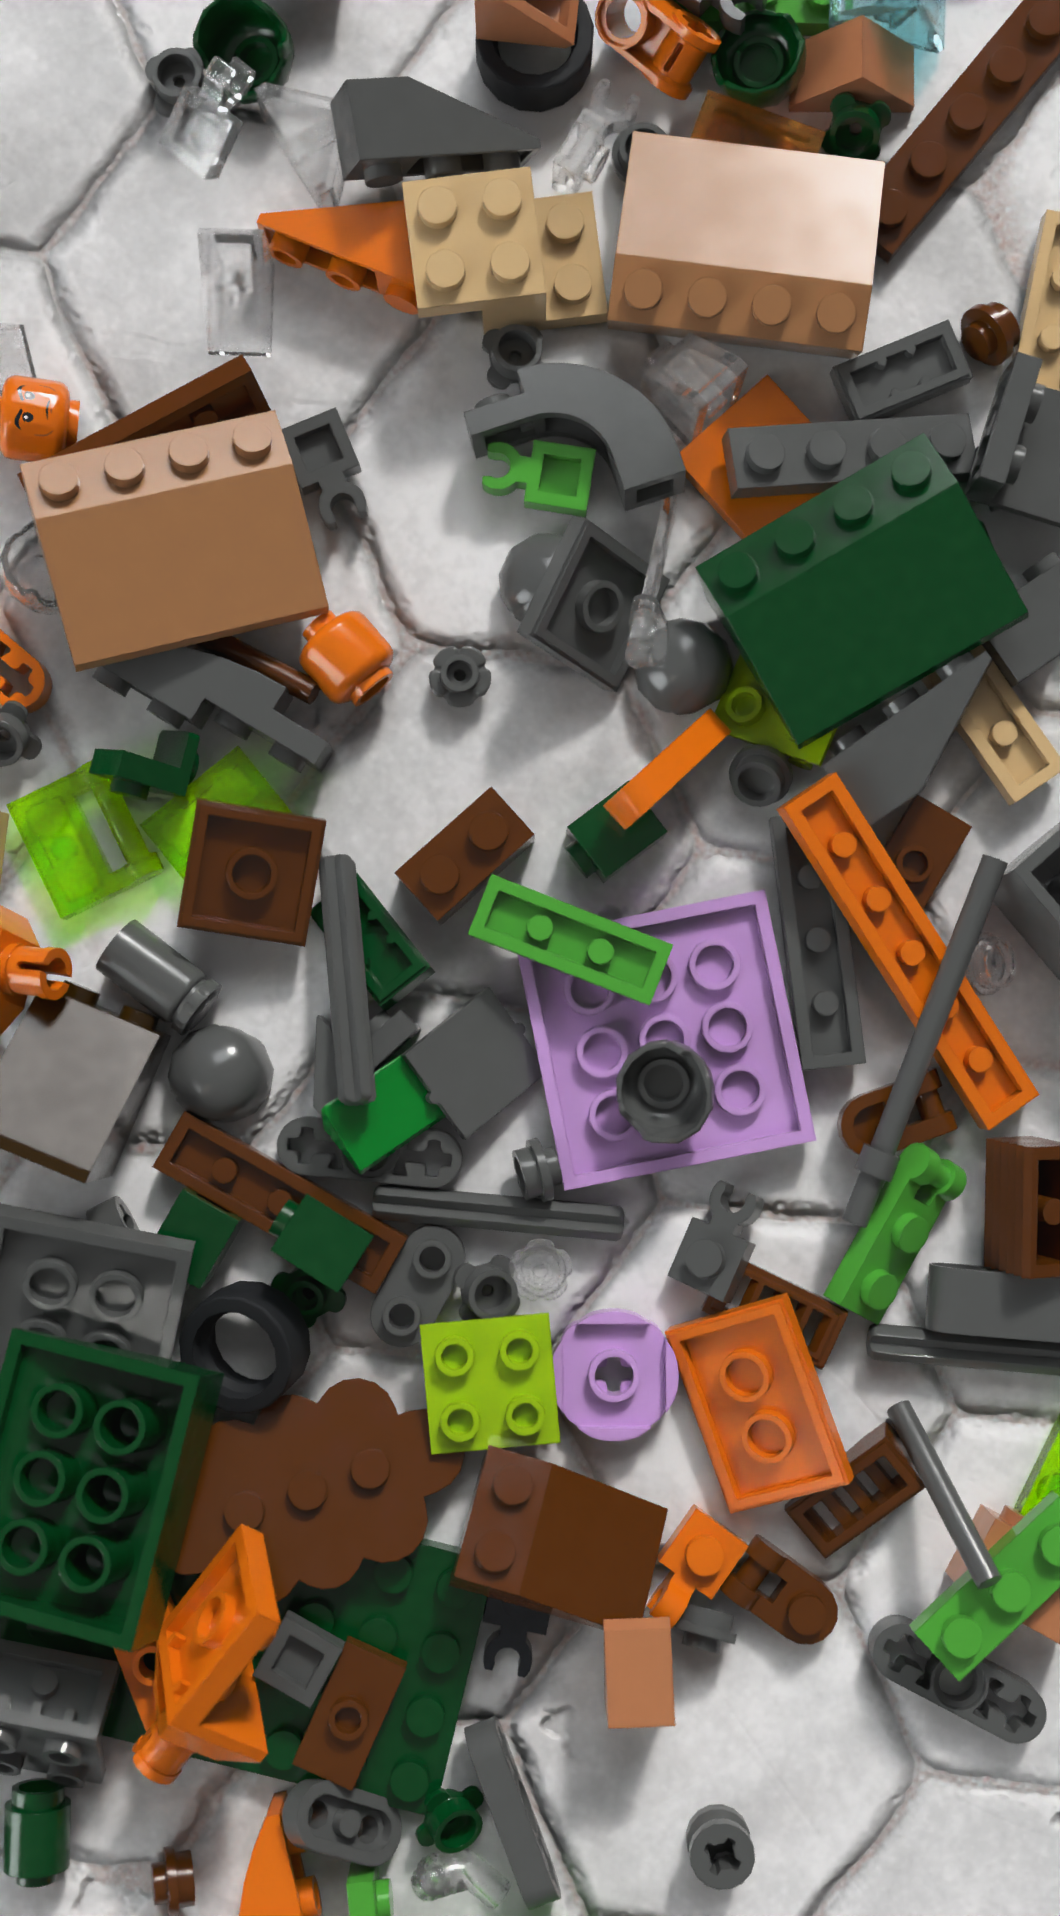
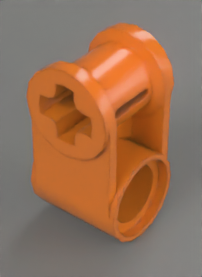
(666, 45)

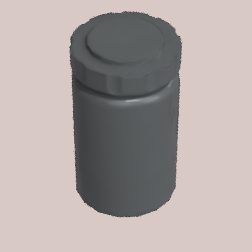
(158, 977)

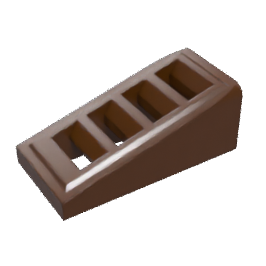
(828, 1326)
(891, 1493)

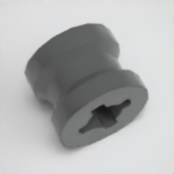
(713, 1832)

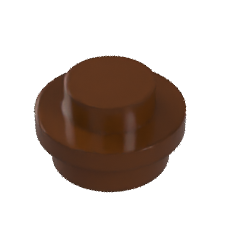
(989, 333)
(173, 1880)

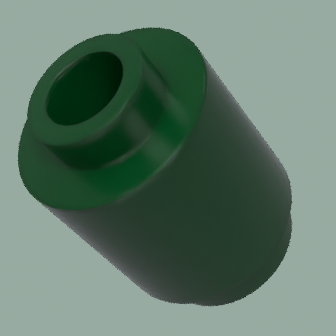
(36, 1832)

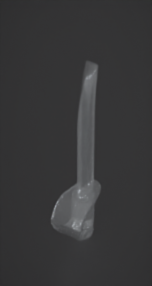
(647, 624)

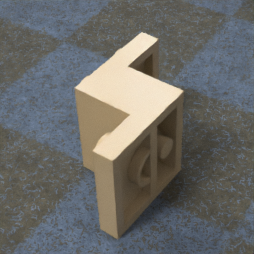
(503, 252)

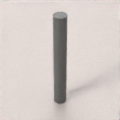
(944, 1495)

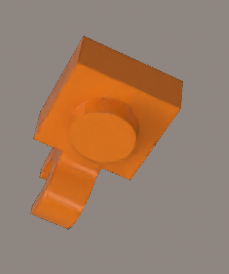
(699, 1558)

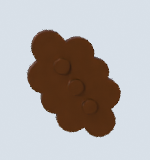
(319, 1485)

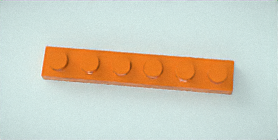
(904, 946)

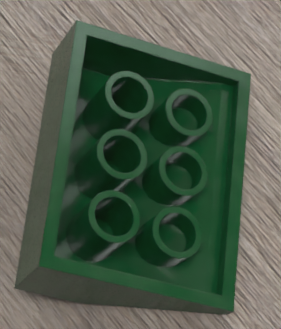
(862, 591)
(96, 1483)

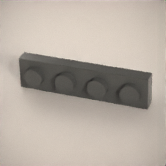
(821, 454)
(816, 960)

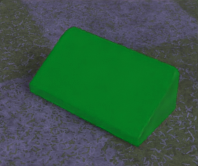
(380, 1128)

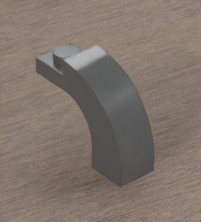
(594, 410)

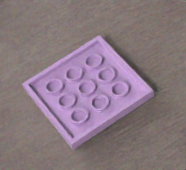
(717, 997)

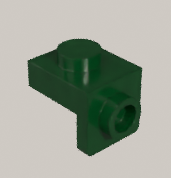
(168, 772)

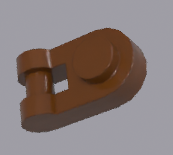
(862, 1114)
(799, 1605)

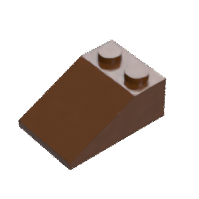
(557, 1541)

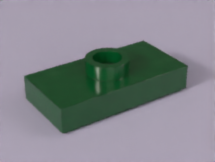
(390, 958)

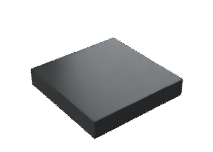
(587, 603)

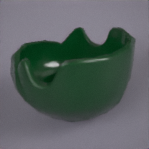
(248, 32)
(761, 62)

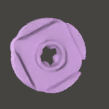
(640, 1400)

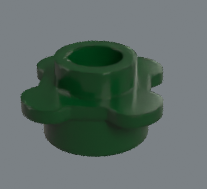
(846, 111)
(324, 1298)
(451, 1819)

